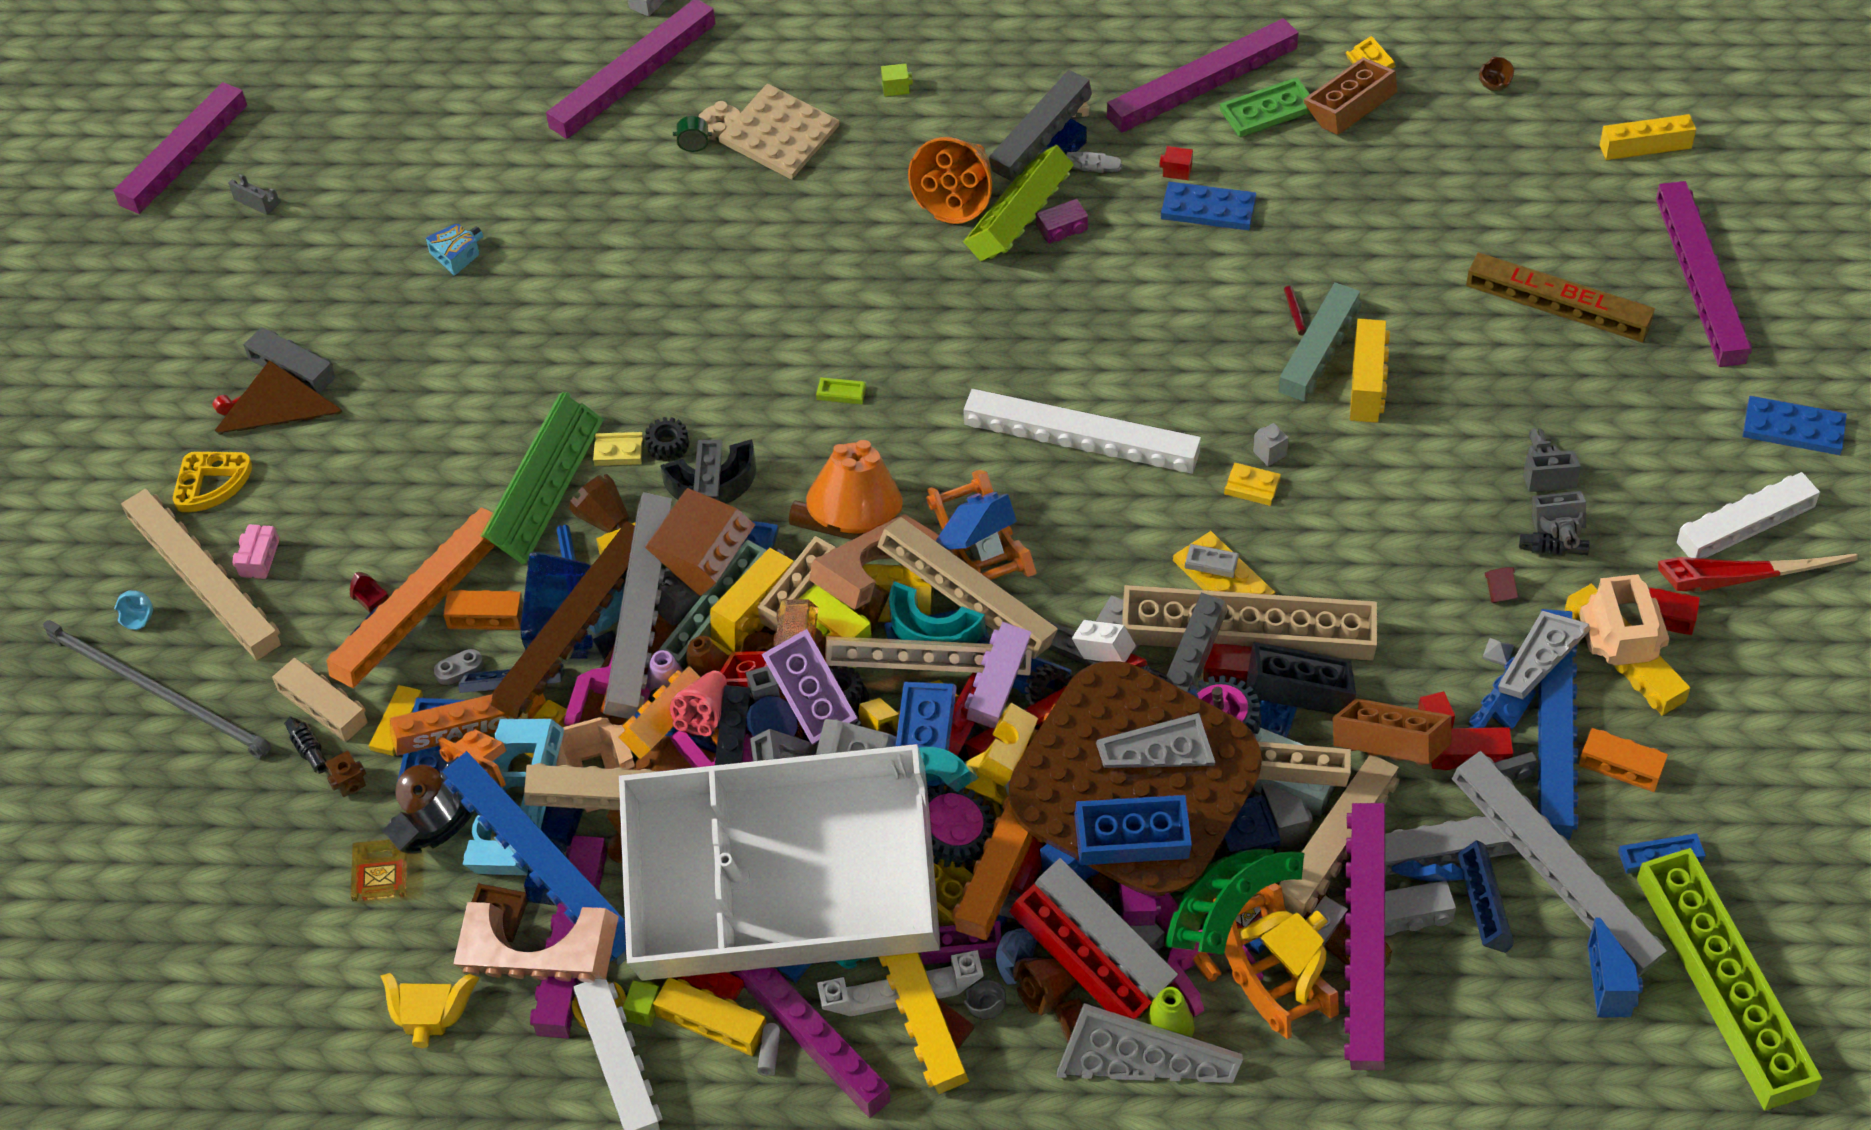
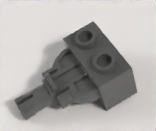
(1548, 467)
(1560, 514)
(675, 598)

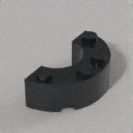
(735, 476)
(431, 824)

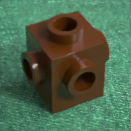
(345, 774)

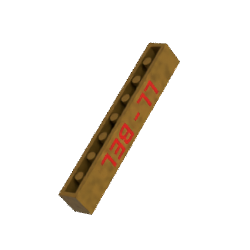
(1560, 297)

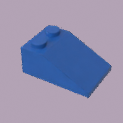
(977, 520)
(1612, 974)

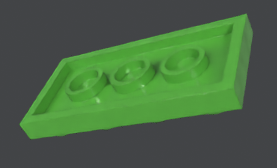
(1266, 107)

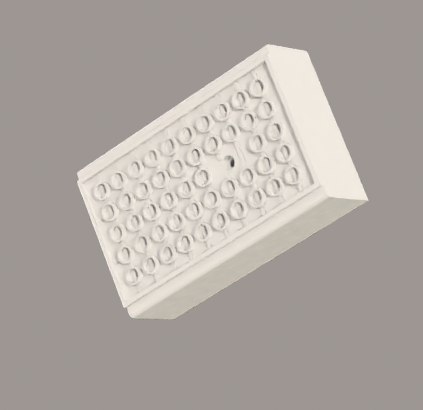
(778, 863)

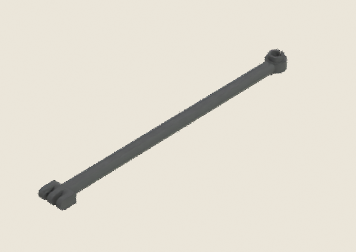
(257, 745)

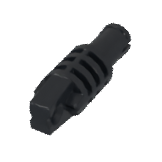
(1546, 544)
(306, 743)

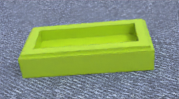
(841, 390)

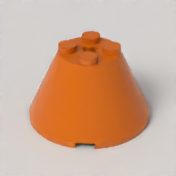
(951, 179)
(854, 490)

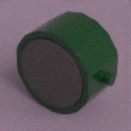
(692, 133)

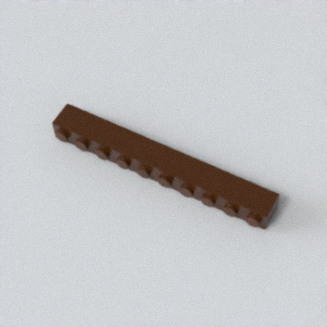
(565, 628)

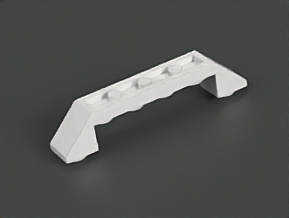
(878, 995)

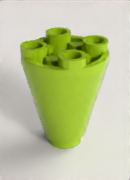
(1170, 1012)

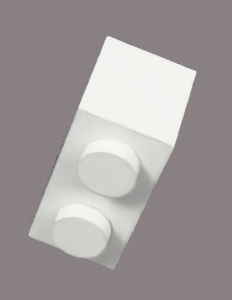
(1103, 641)

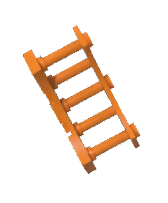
(1013, 550)
(1321, 996)

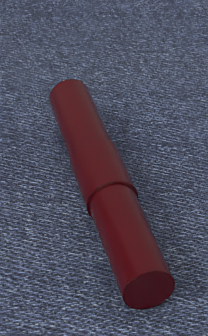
(1295, 310)

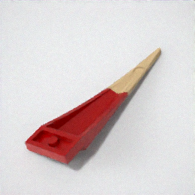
(1709, 574)

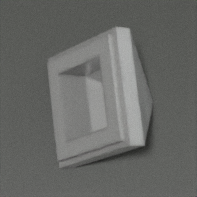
(1498, 651)

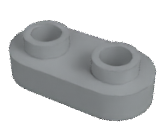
(458, 666)

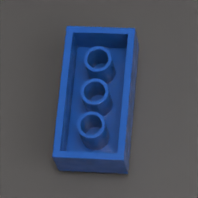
(1132, 830)

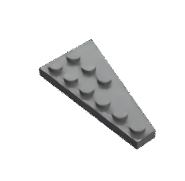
(1135, 1050)

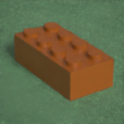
(1392, 731)

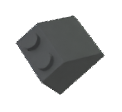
(1289, 818)

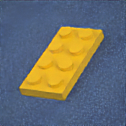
(1244, 579)

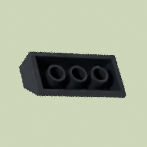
(1300, 678)

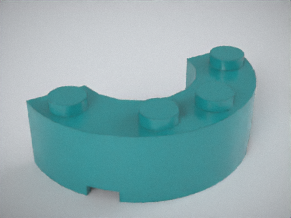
(911, 624)
(947, 767)

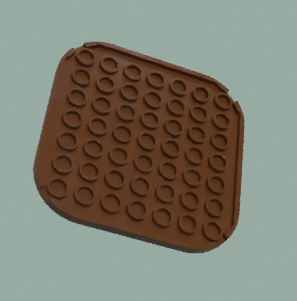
(1067, 768)

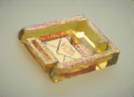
(377, 876)

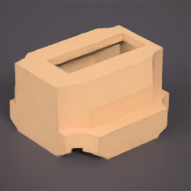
(1607, 629)
(591, 740)

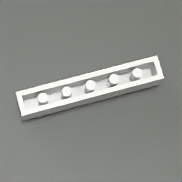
(1748, 516)
(616, 1056)

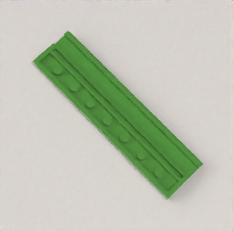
(542, 477)

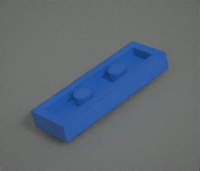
(1635, 854)

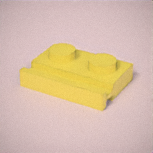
(618, 449)

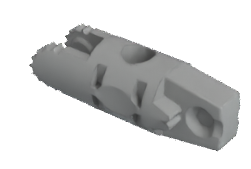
(1094, 162)

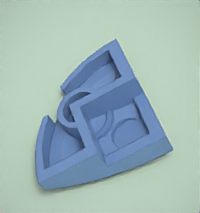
(1013, 947)

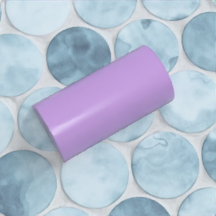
(808, 684)

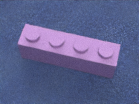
(998, 675)

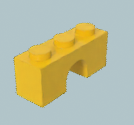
(1016, 731)

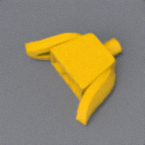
(1294, 944)
(426, 1007)

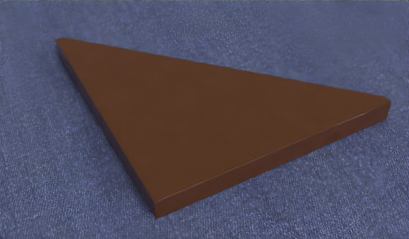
(275, 400)

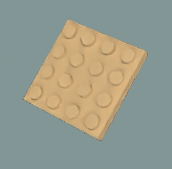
(779, 131)

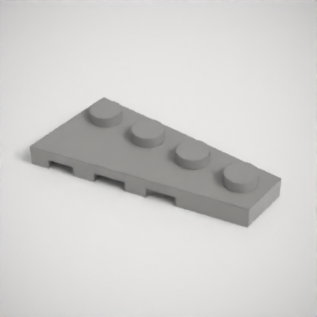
(1541, 651)
(1160, 745)

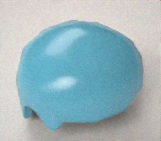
(134, 609)

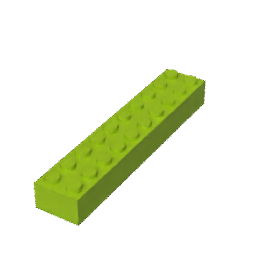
(1729, 980)

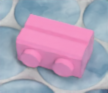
(256, 551)

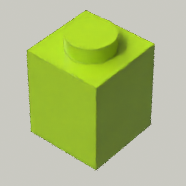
(896, 79)
(639, 1003)

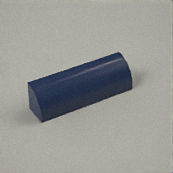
(1485, 897)

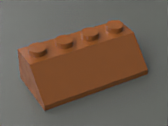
(1351, 95)

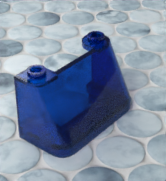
(546, 588)

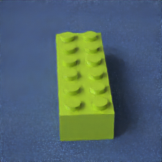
(1019, 204)

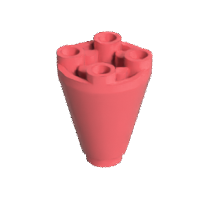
(699, 705)

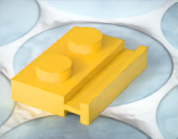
(1371, 50)
(1252, 484)

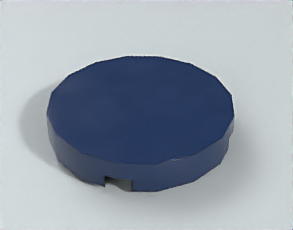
(772, 714)

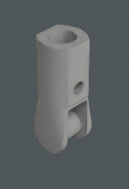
(769, 1050)

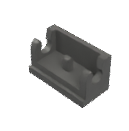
(254, 196)

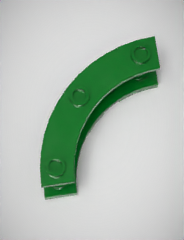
(1233, 883)

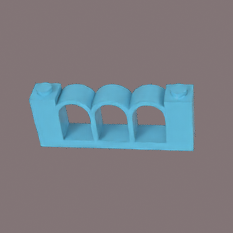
(519, 736)

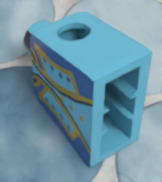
(455, 246)

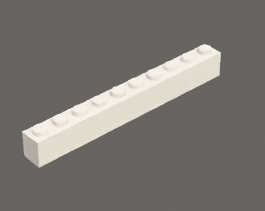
(1082, 431)

